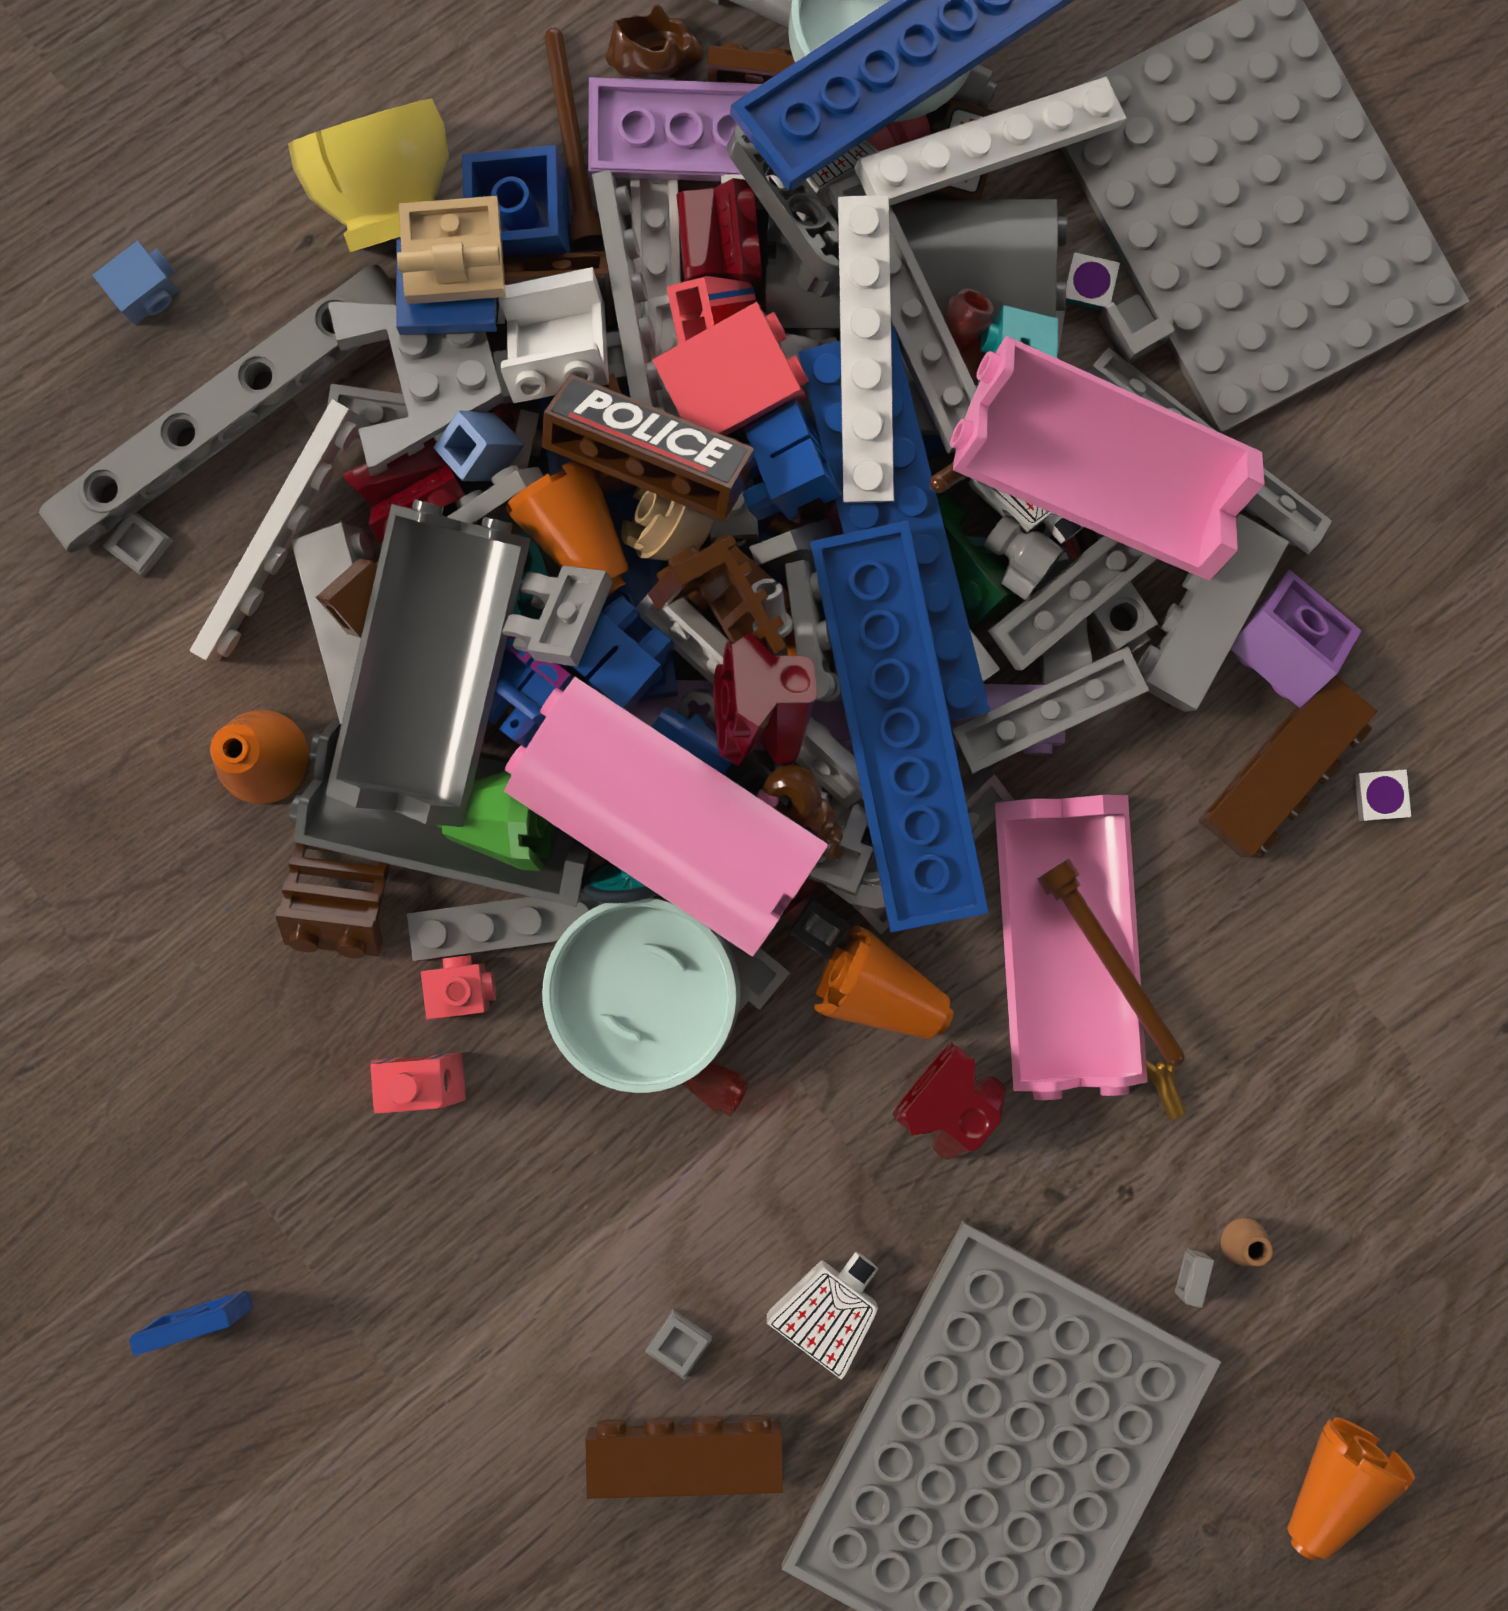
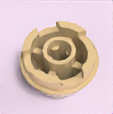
(664, 527)

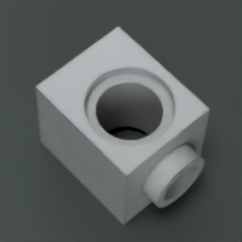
(1141, 617)

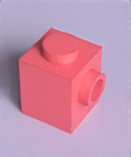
(457, 988)

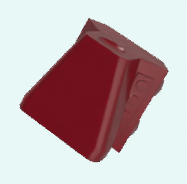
(720, 233)
(418, 477)
(762, 701)
(952, 1104)

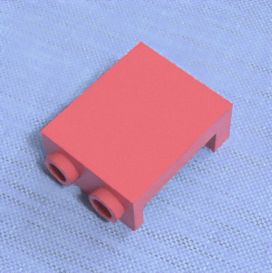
(732, 372)

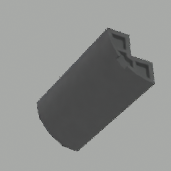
(980, 245)
(427, 664)
(421, 846)

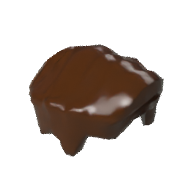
(652, 45)

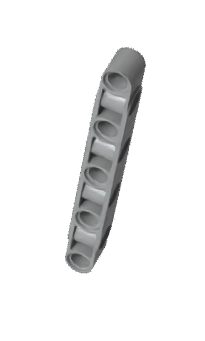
(217, 411)

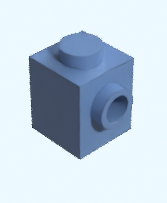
(138, 282)
(478, 445)

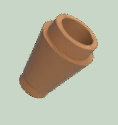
(1237, 1239)

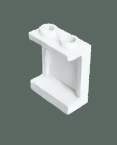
(554, 332)

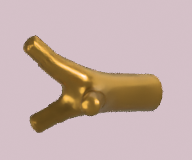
(1164, 1080)

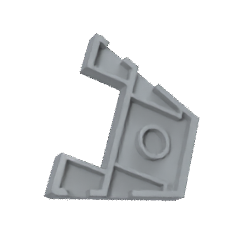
(435, 374)

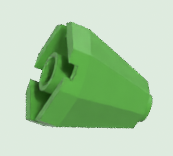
(503, 826)

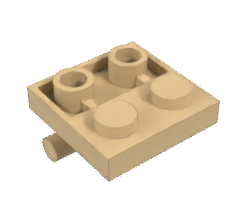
(451, 250)

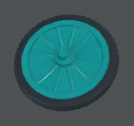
(613, 885)

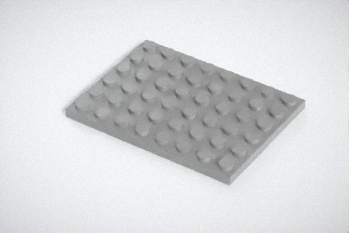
(1260, 210)
(1001, 1445)

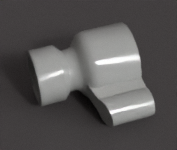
(1029, 555)

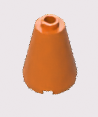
(571, 521)
(260, 756)
(881, 989)
(1344, 1489)

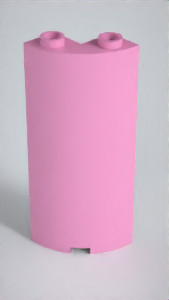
(1106, 458)
(662, 815)
(1063, 1005)

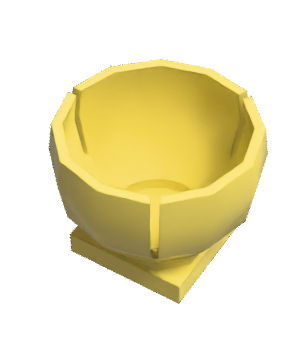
(371, 166)

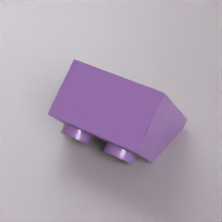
(1295, 640)

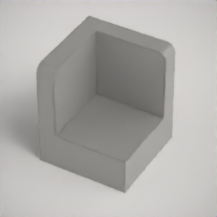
(1134, 329)

